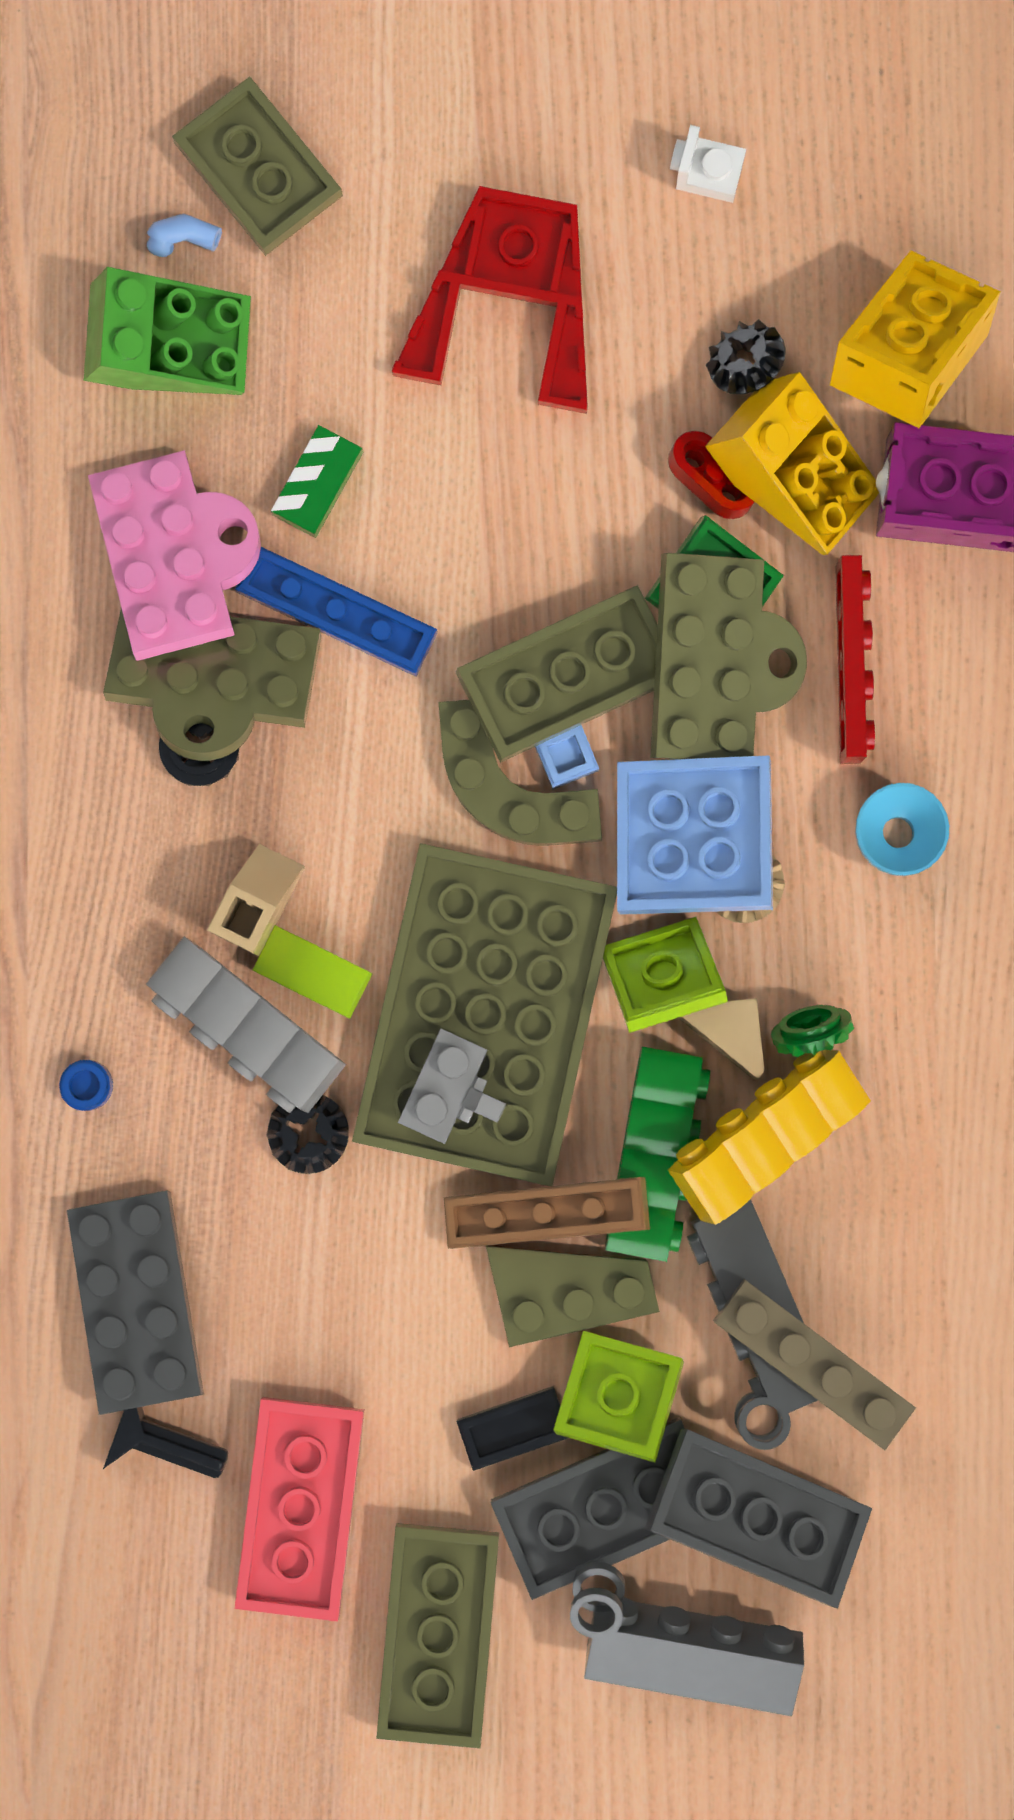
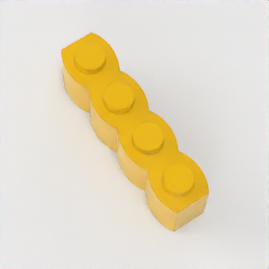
(768, 1136)

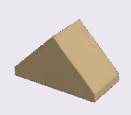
(733, 1031)

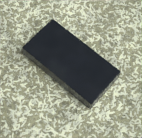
(510, 1428)

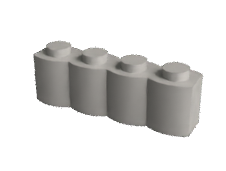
(244, 1024)

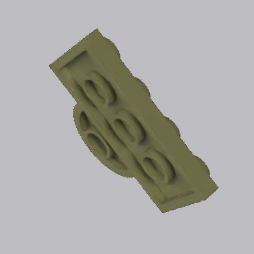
(716, 657)
(224, 683)

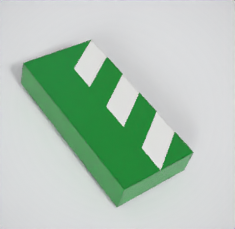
(317, 481)

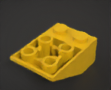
(795, 462)

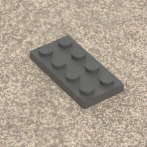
(135, 1302)
(583, 1514)
(758, 1518)

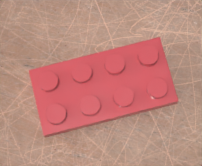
(299, 1509)

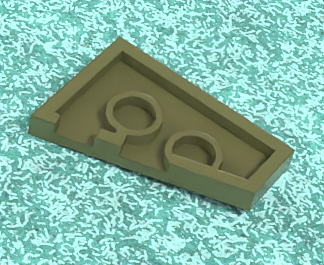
(565, 1292)

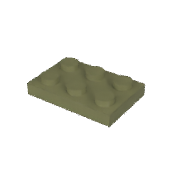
(257, 166)

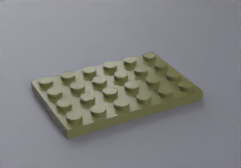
(506, 965)

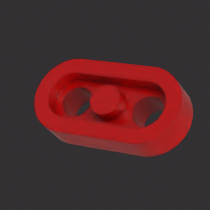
(708, 479)

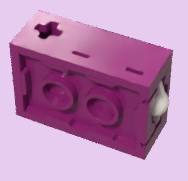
(947, 487)

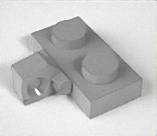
(449, 1089)

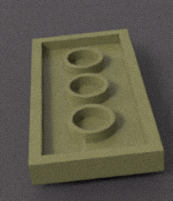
(564, 674)
(437, 1635)

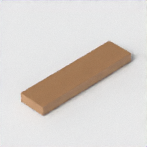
(547, 1213)

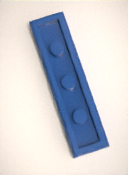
(338, 612)

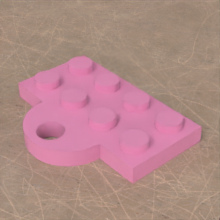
(170, 552)

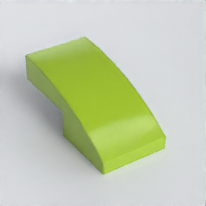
(312, 971)

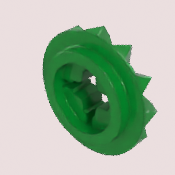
(812, 1030)

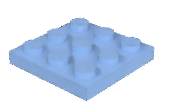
(694, 835)

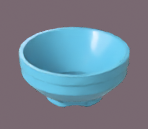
(920, 811)

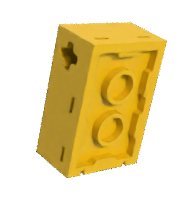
(914, 338)

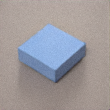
(567, 757)

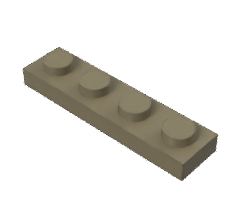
(814, 1364)

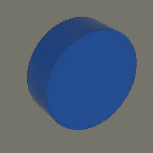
(86, 1085)

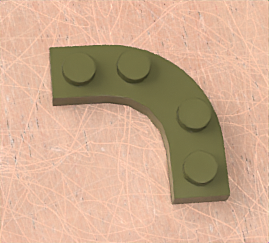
(502, 805)

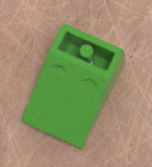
(165, 335)

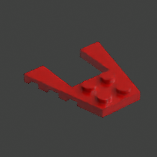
(516, 251)

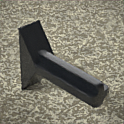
(166, 1444)

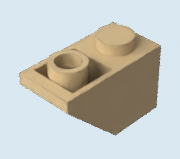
(256, 899)

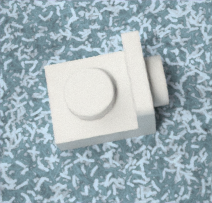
(707, 166)

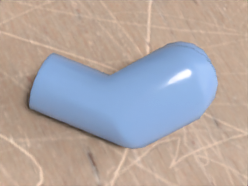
(181, 228)

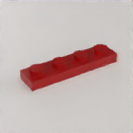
(853, 637)

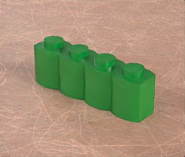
(655, 1131)

